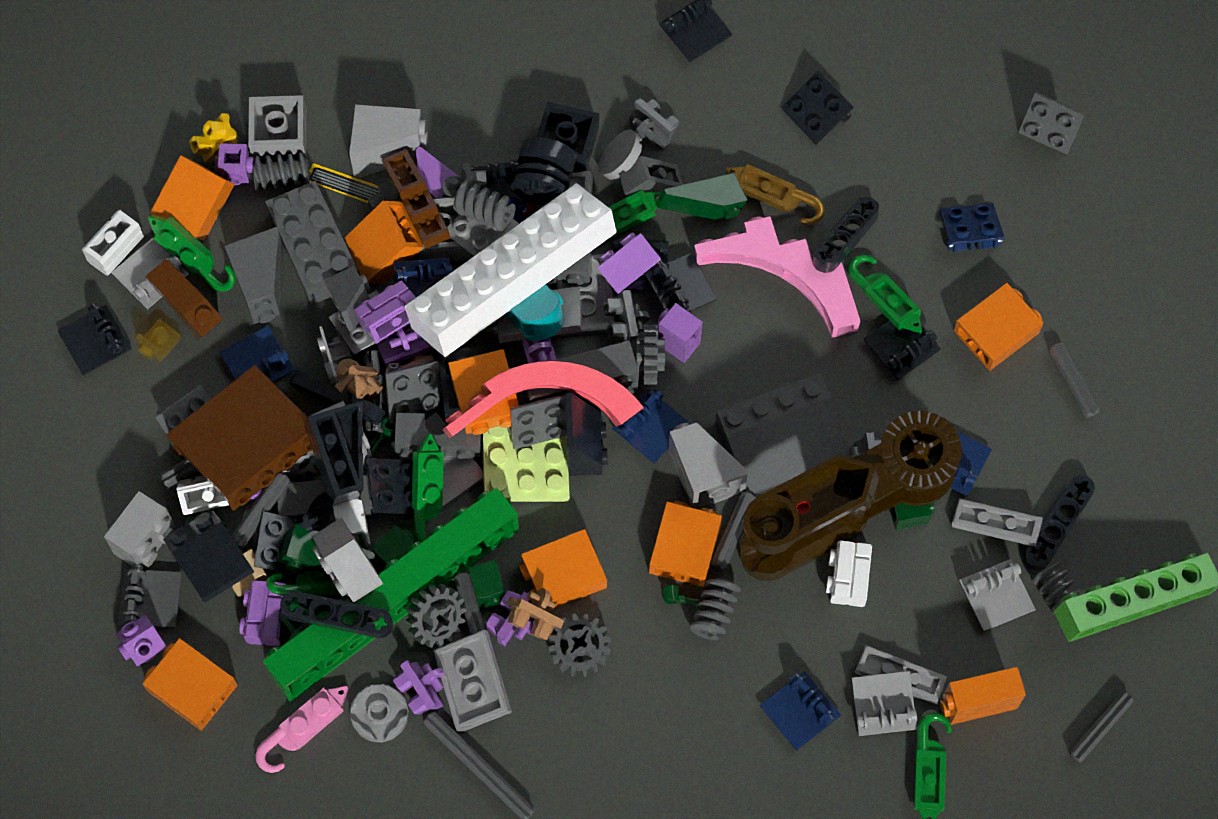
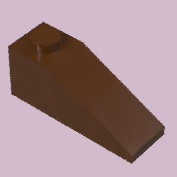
(184, 299)

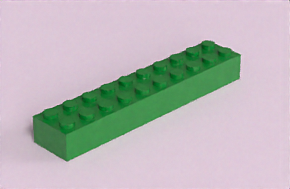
(435, 561)

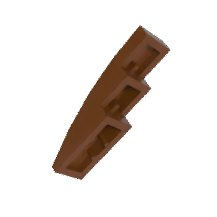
(416, 198)

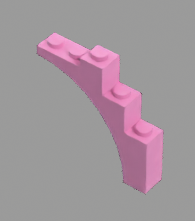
(791, 262)

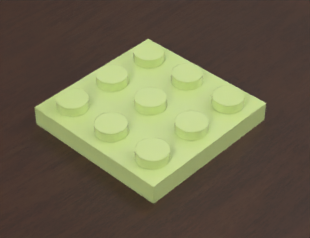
(528, 472)

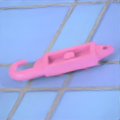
(302, 725)

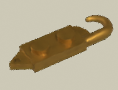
(775, 191)

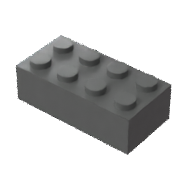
(310, 238)
(613, 360)

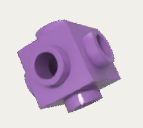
(234, 163)
(139, 641)

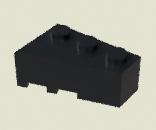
(338, 450)

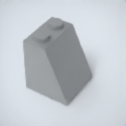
(384, 132)
(704, 466)

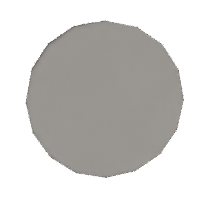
(620, 154)
(379, 713)

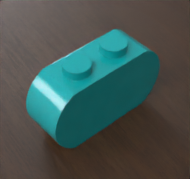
(538, 314)

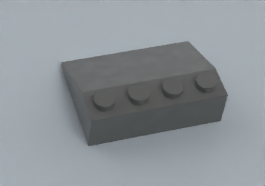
(782, 432)

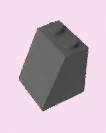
(259, 273)

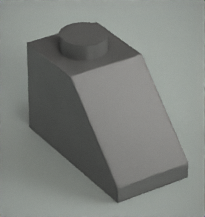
(650, 176)
(347, 293)

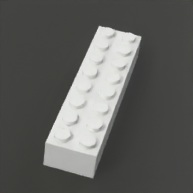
(510, 269)

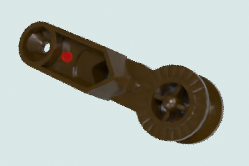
(841, 494)

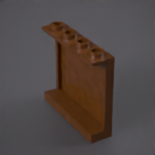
(243, 437)

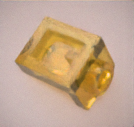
(157, 341)

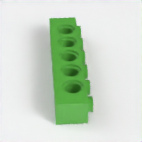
(1079, 622)

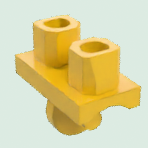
(214, 133)

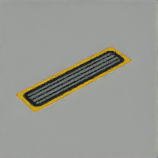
(342, 183)

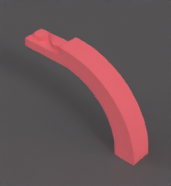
(567, 376)

